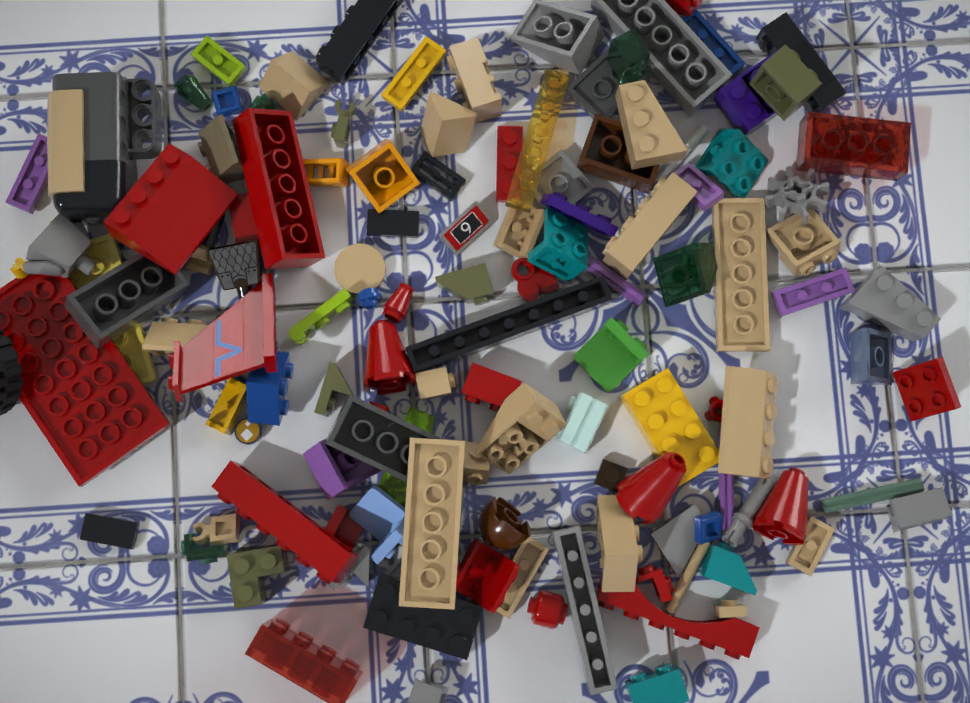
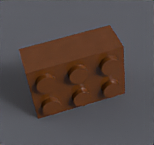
(608, 158)

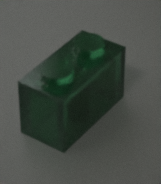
(628, 56)

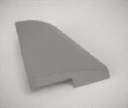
(677, 538)

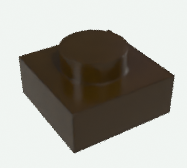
(610, 475)

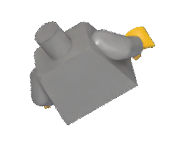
(58, 251)

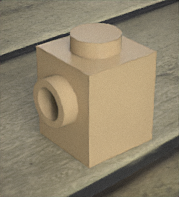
(434, 383)

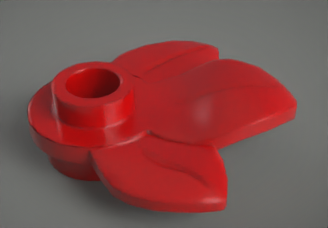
(534, 282)

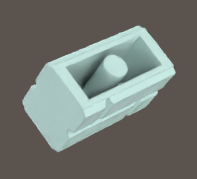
(582, 422)

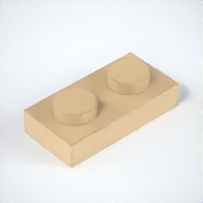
(807, 556)

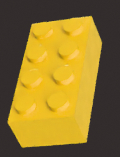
(671, 423)

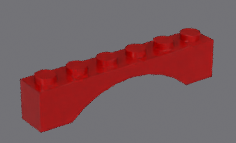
(728, 633)

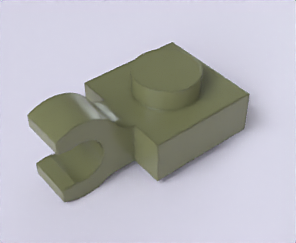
(341, 130)

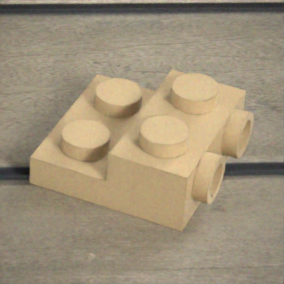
(804, 245)

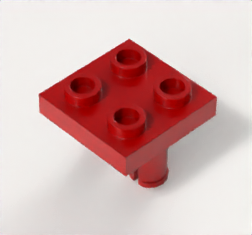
(926, 389)

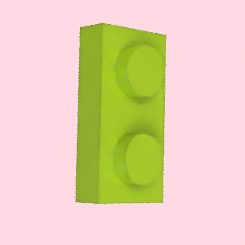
(218, 61)

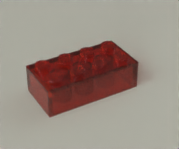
(853, 146)
(304, 661)

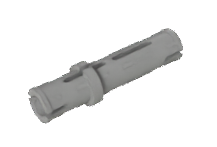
(743, 519)

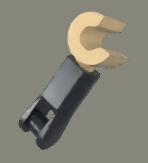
(200, 260)

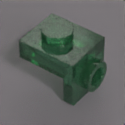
(206, 554)

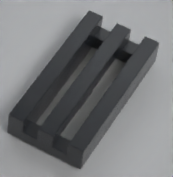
(455, 188)

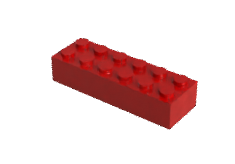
(278, 188)

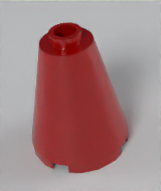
(386, 361)
(651, 487)
(785, 509)

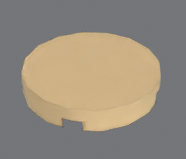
(359, 268)

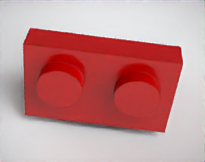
(485, 575)

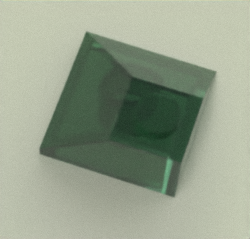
(686, 272)

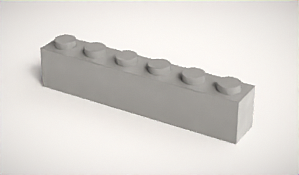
(584, 610)

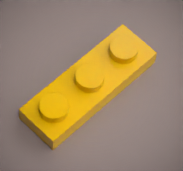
(413, 74)

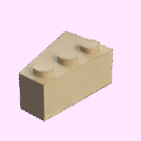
(474, 79)
(646, 127)
(618, 545)

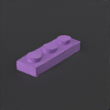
(31, 178)
(813, 292)

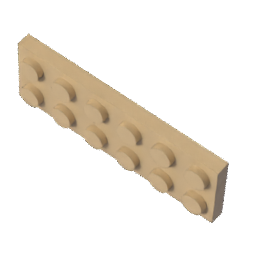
(741, 275)
(432, 523)

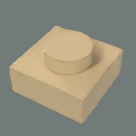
(729, 608)

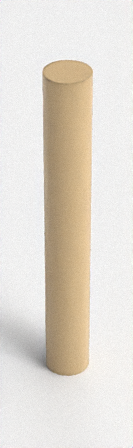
(686, 577)

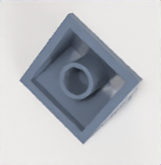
(870, 357)

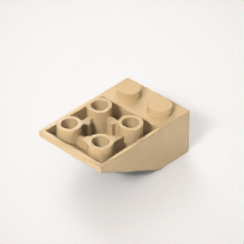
(520, 428)

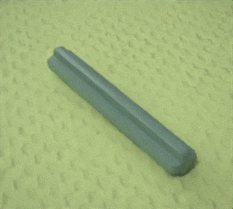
(872, 495)

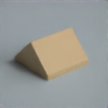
(293, 83)
(446, 126)

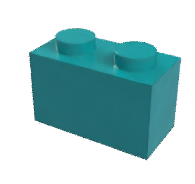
(660, 686)

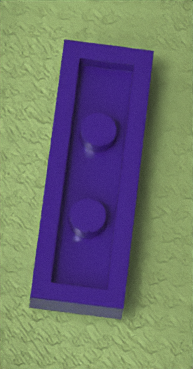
(579, 213)

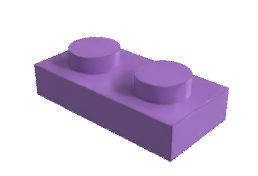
(708, 191)

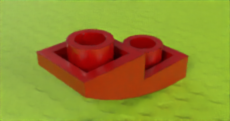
(243, 219)

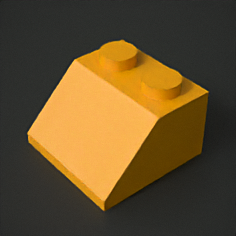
(382, 175)

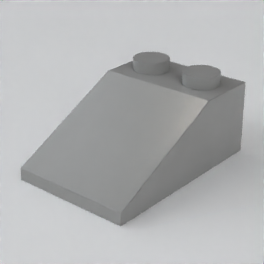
(559, 35)

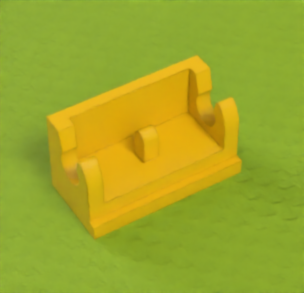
(228, 407)

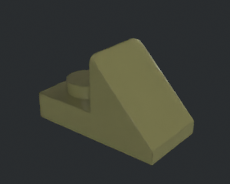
(333, 382)

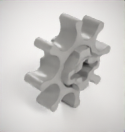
(797, 195)

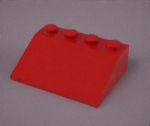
(170, 209)

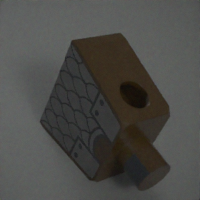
(238, 265)

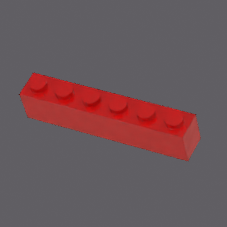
(285, 522)

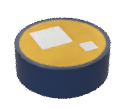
(248, 432)

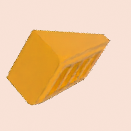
(336, 168)

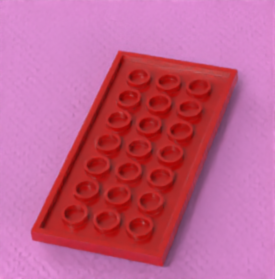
(76, 394)

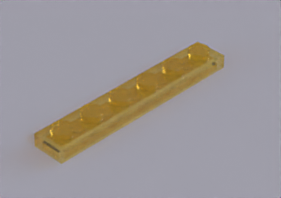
(537, 140)

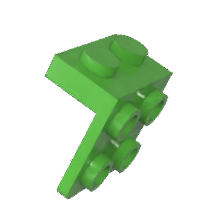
(611, 354)

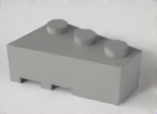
(891, 305)

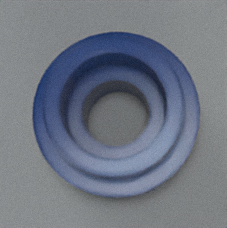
(369, 298)

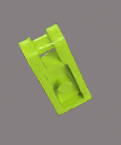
(320, 317)

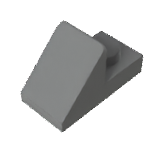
(360, 568)

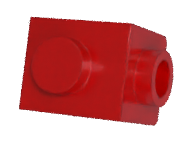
(661, 584)

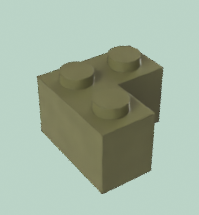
(248, 573)

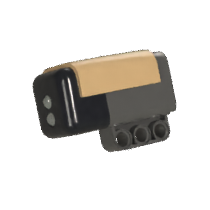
(97, 139)

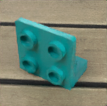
(733, 161)
(563, 248)

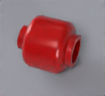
(547, 609)

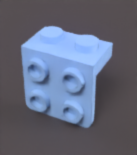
(383, 519)

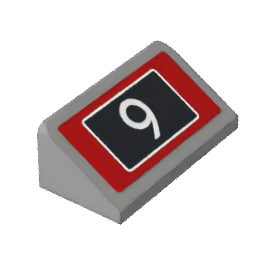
(466, 228)

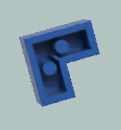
(267, 392)

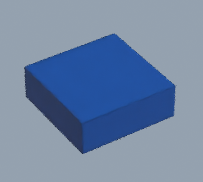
(227, 101)
(708, 527)

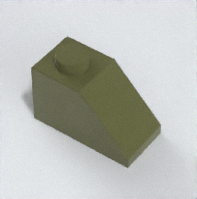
(468, 284)

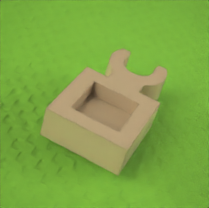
(221, 531)

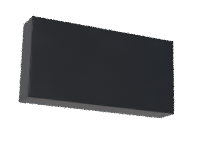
(393, 223)
(109, 531)

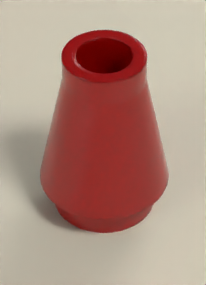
(397, 305)

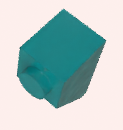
(727, 568)

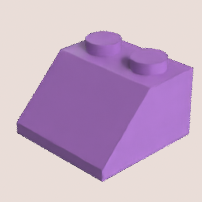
(336, 470)

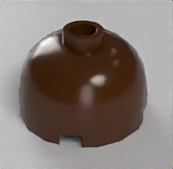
(501, 525)

